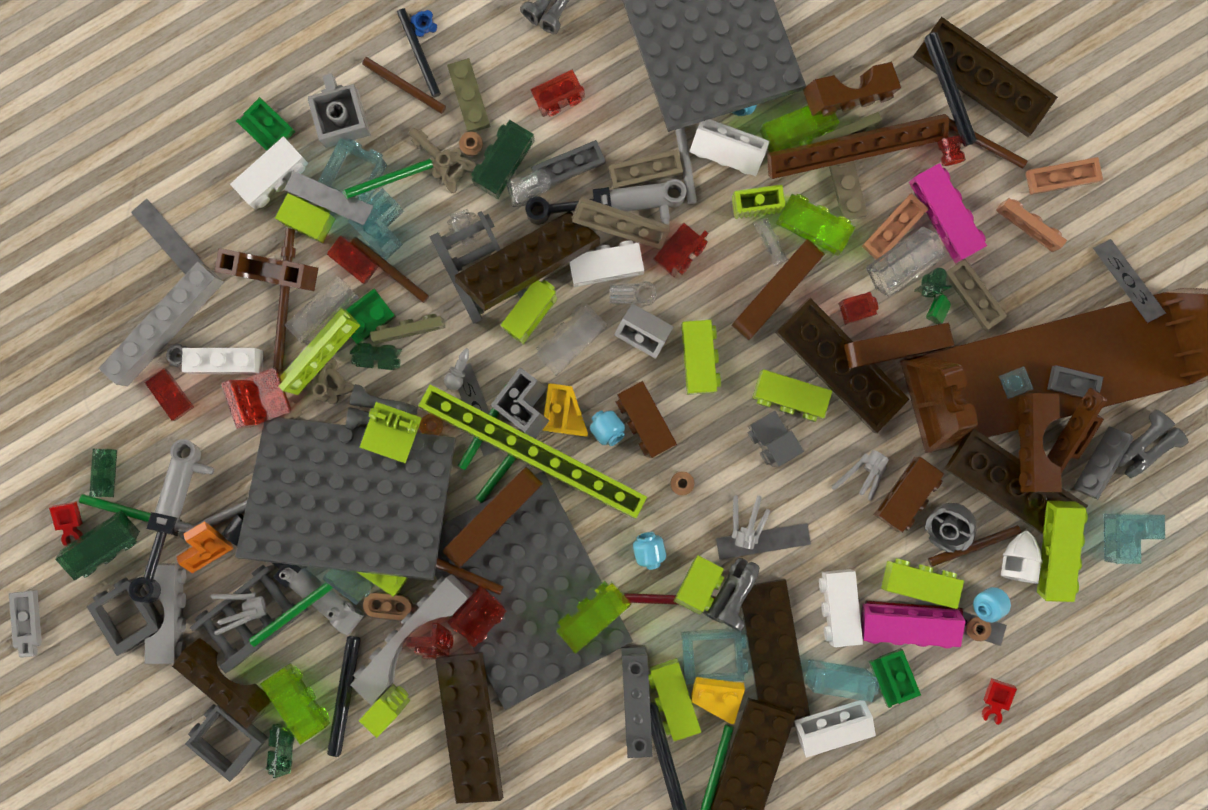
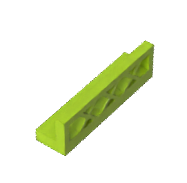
(318, 352)

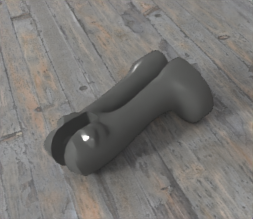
(550, 21)
(361, 398)
(1142, 460)
(740, 581)

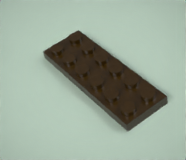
(990, 79)
(526, 261)
(821, 347)
(996, 476)
(774, 648)
(469, 728)
(754, 757)

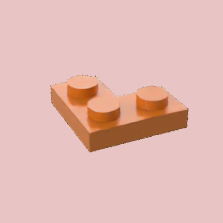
(207, 547)

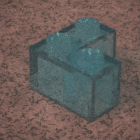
(375, 228)
(1124, 535)

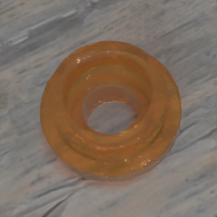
(424, 425)

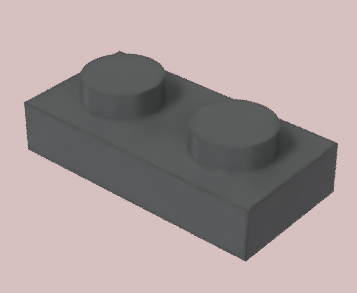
(1073, 381)

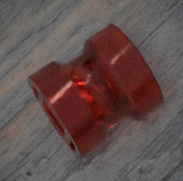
(951, 151)

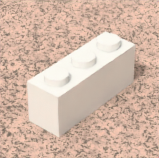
(729, 146)
(269, 174)
(607, 264)
(222, 360)
(841, 608)
(835, 728)

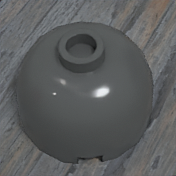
(951, 527)

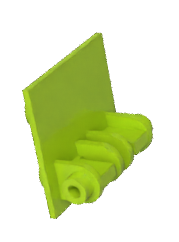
(390, 432)

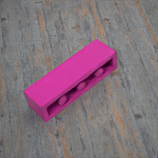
(948, 213)
(912, 625)

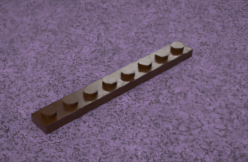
(857, 146)

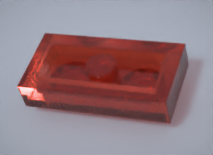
(353, 259)
(169, 395)

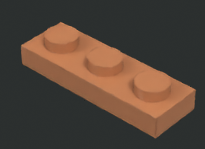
(1064, 176)
(1031, 224)
(895, 226)

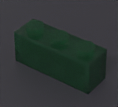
(502, 158)
(98, 546)

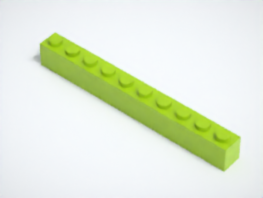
(532, 451)

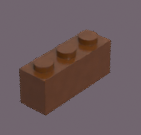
(645, 420)
(909, 494)

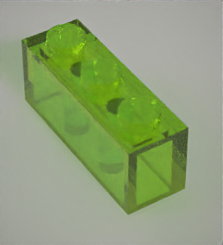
(796, 129)
(815, 224)
(592, 615)
(296, 703)

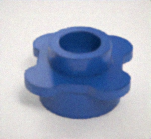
(419, 18)

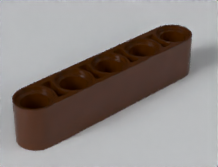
(778, 289)
(899, 345)
(492, 517)

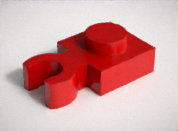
(67, 518)
(999, 697)

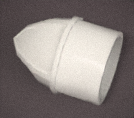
(1022, 559)

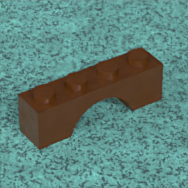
(829, 94)
(266, 269)
(1035, 415)

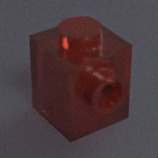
(858, 308)

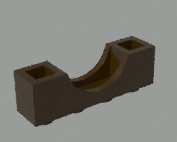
(240, 701)

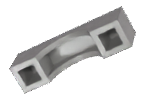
(168, 642)

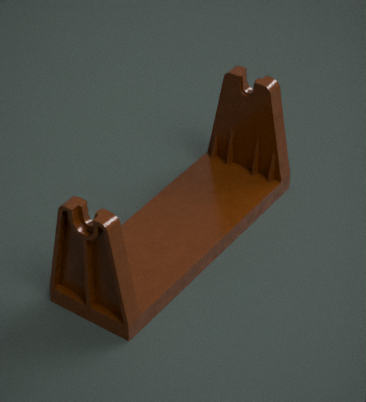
(962, 384)

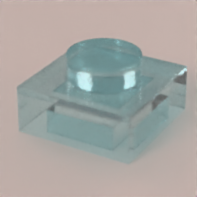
(1016, 382)

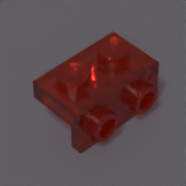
(558, 93)
(477, 616)
(436, 645)

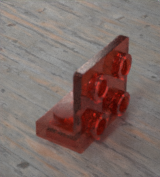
(679, 249)
(256, 398)

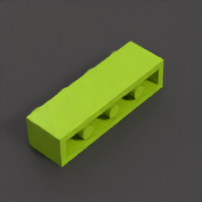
(1061, 551)

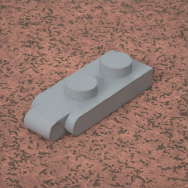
(25, 622)

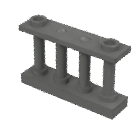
(455, 265)
(233, 656)
(636, 702)

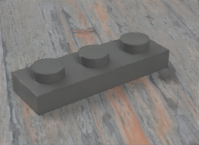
(572, 162)
(1103, 462)

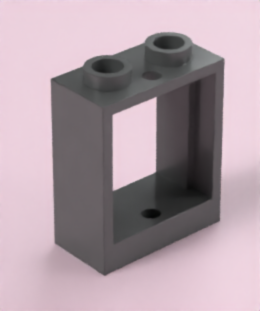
(109, 630)
(212, 756)

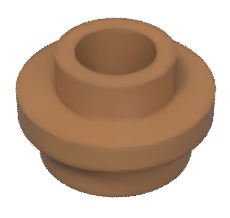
(473, 150)
(674, 483)
(971, 629)

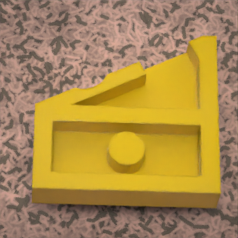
(563, 411)
(718, 697)

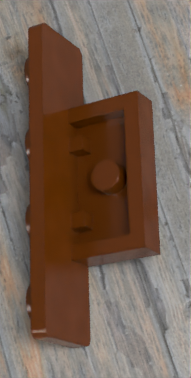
(1079, 429)

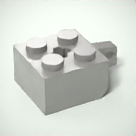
(335, 100)

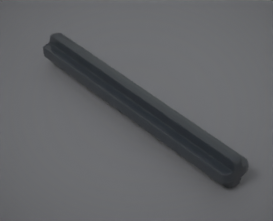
(950, 89)
(343, 696)
(665, 759)

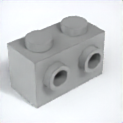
(643, 330)

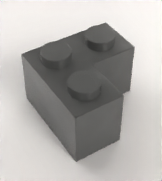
(517, 403)
(775, 441)

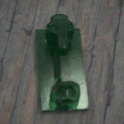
(933, 283)
(366, 354)
(103, 473)
(280, 761)

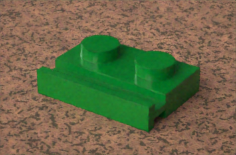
(264, 124)
(370, 313)
(895, 678)

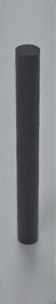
(418, 52)

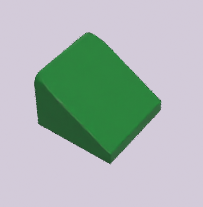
(938, 309)

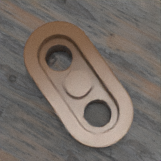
(388, 606)

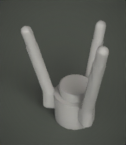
(875, 465)
(747, 536)
(252, 609)

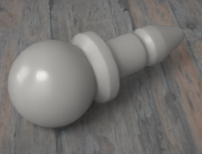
(454, 379)

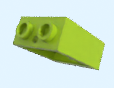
(530, 310)

